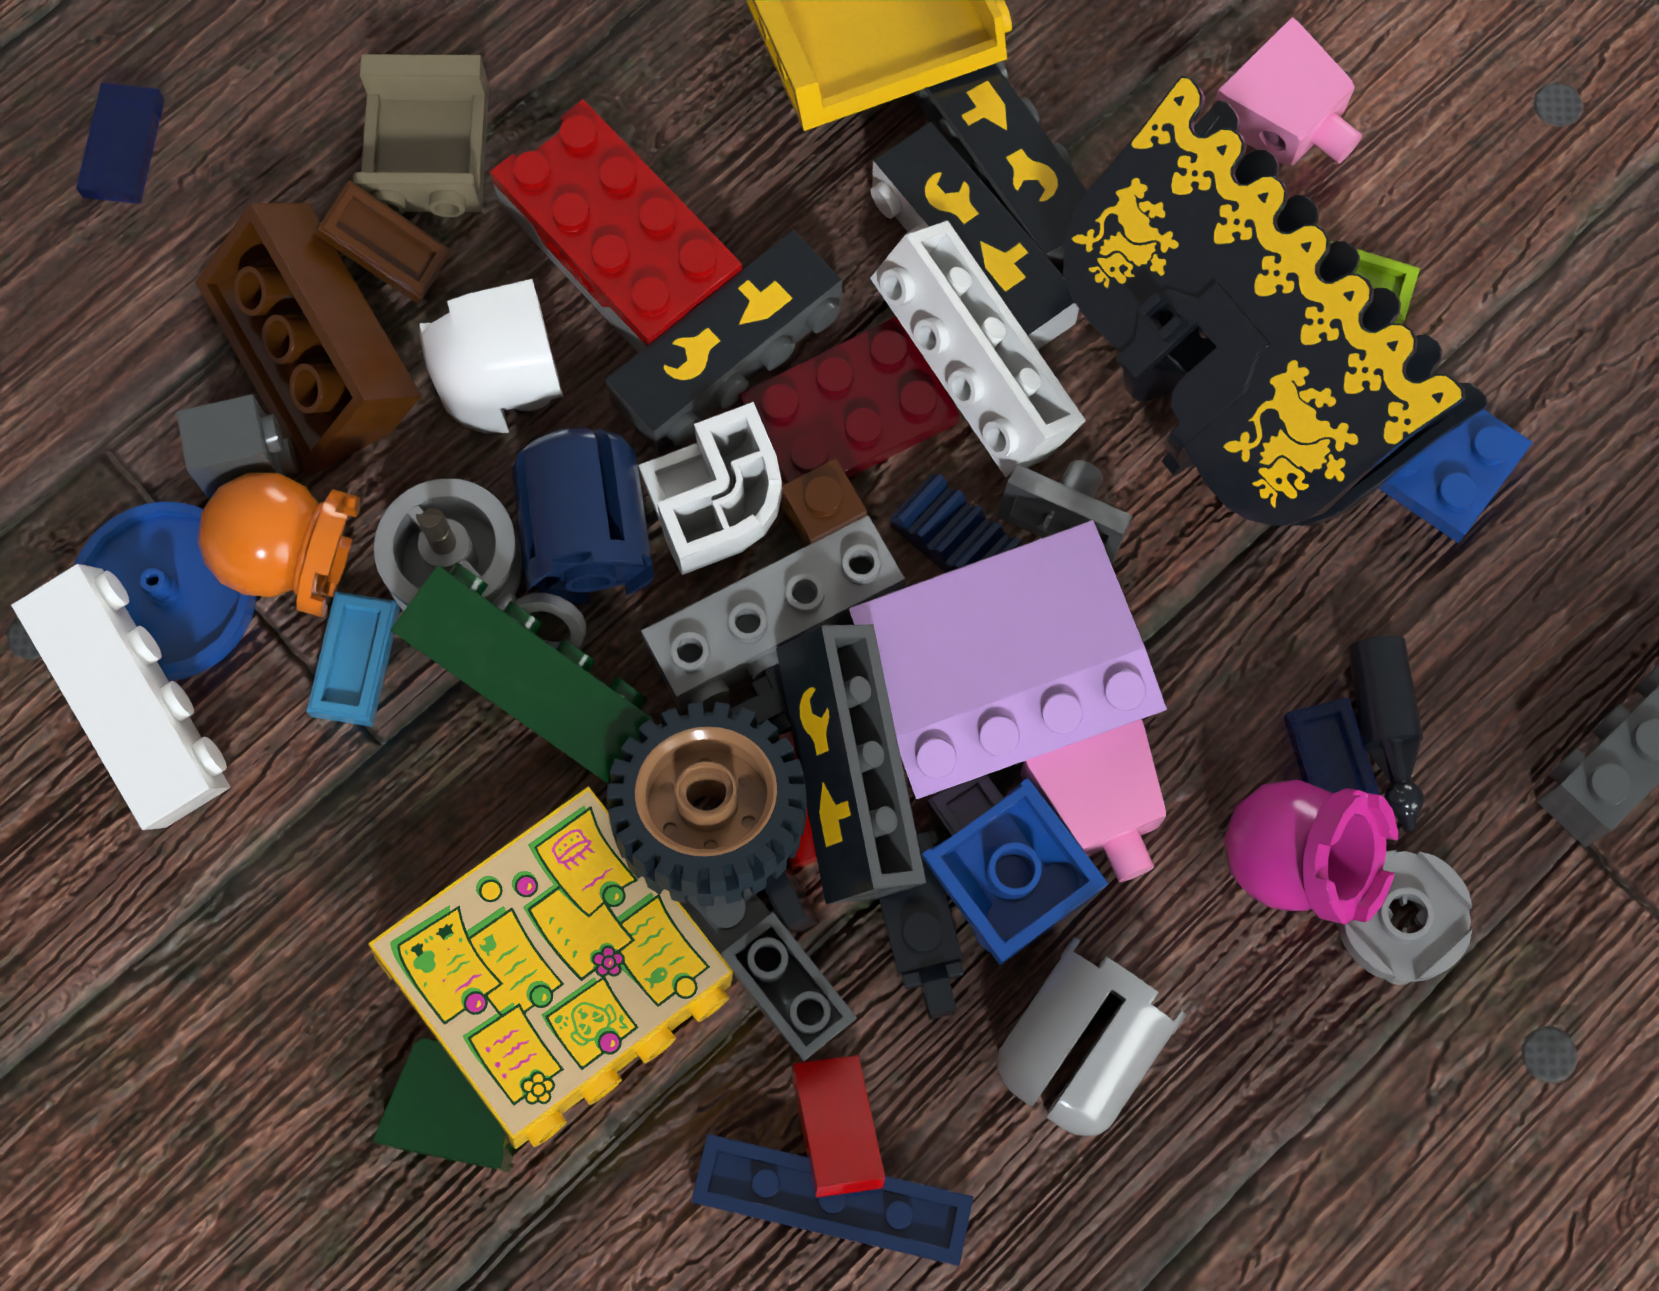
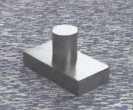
(1051, 506)

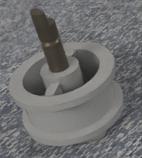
(446, 525)

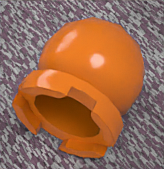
(274, 537)

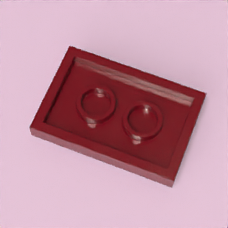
(853, 404)

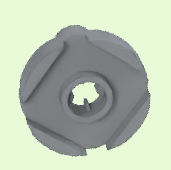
(1441, 921)

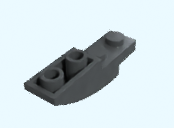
(773, 971)

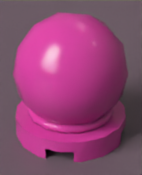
(1312, 849)

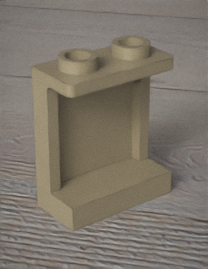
(425, 132)

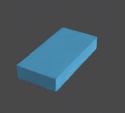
(353, 659)

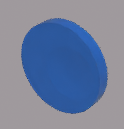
(169, 586)

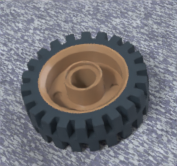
(716, 848)

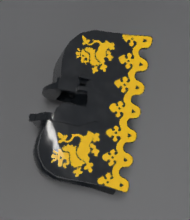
(1304, 375)

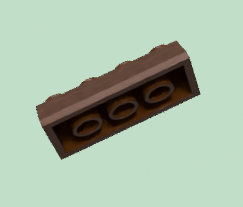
(306, 335)

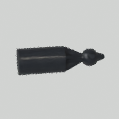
(1389, 718)

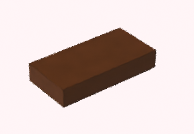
(383, 241)

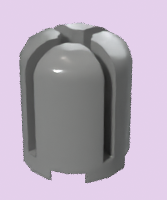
(1114, 1060)

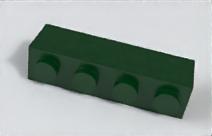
(520, 671)

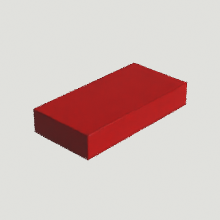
(837, 1126)

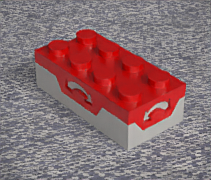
(613, 227)

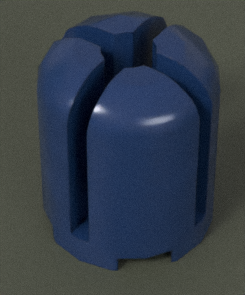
(581, 514)

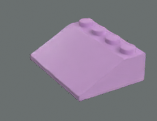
(1010, 659)

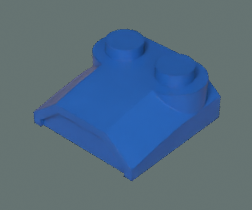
(1015, 872)

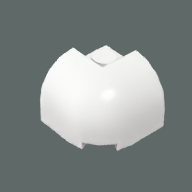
(491, 356)
(716, 492)

